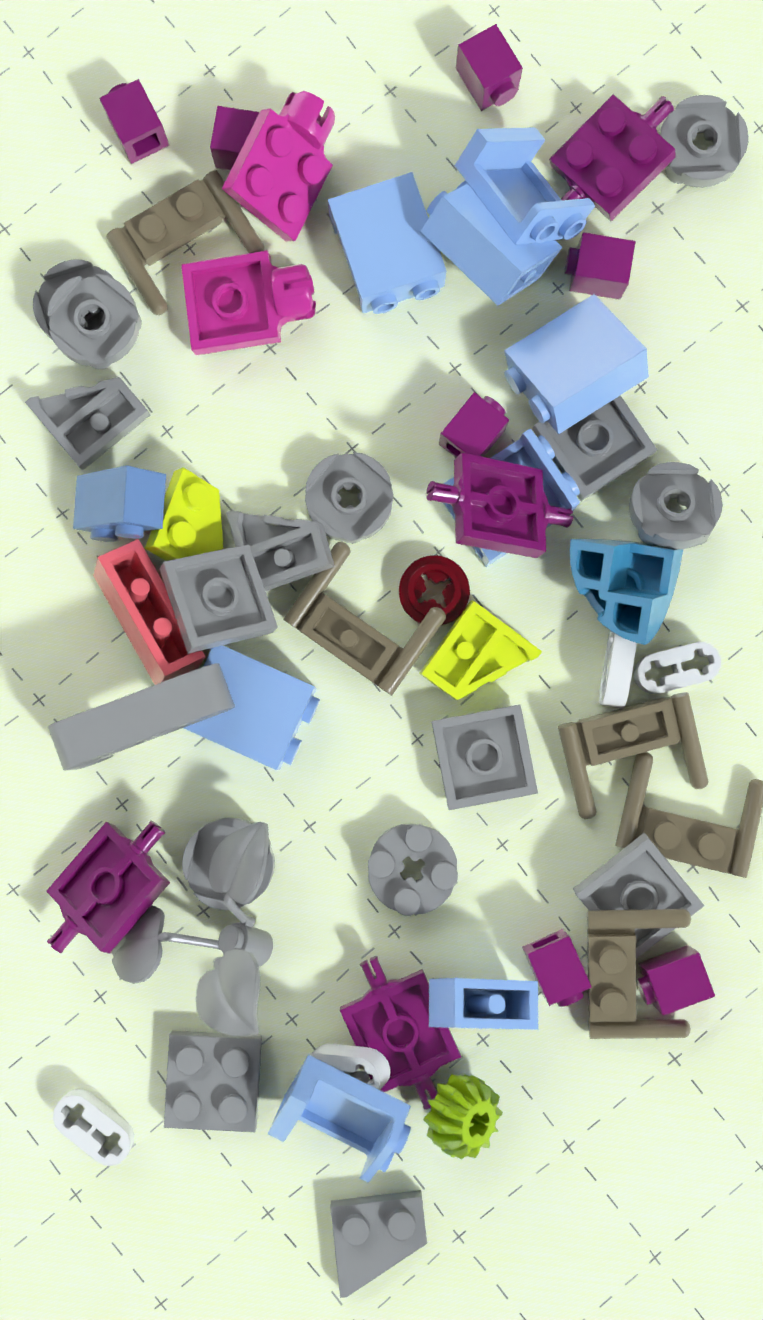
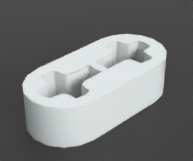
(617, 671)
(679, 677)
(351, 1058)
(86, 1135)

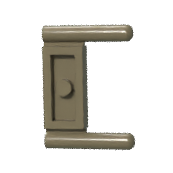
(173, 225)
(351, 637)
(629, 733)
(688, 838)
(613, 973)

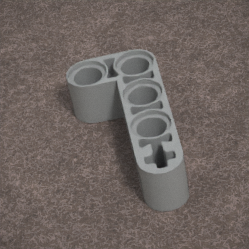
(140, 717)

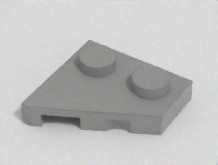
(90, 418)
(281, 546)
(375, 1235)

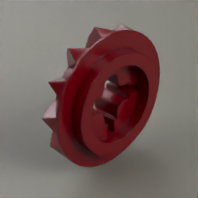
(438, 570)

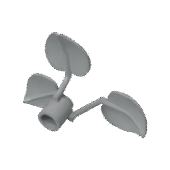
(231, 991)

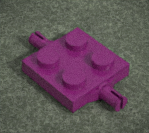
(614, 155)
(499, 505)
(107, 887)
(396, 1023)

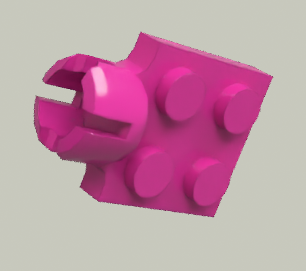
(283, 164)
(243, 301)

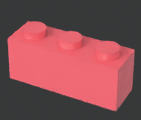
(145, 611)

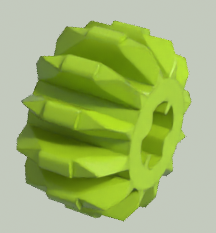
(463, 1116)

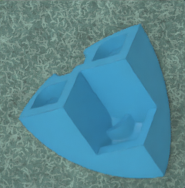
(626, 583)

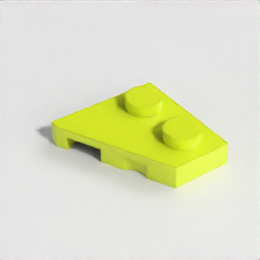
(189, 519)
(476, 652)

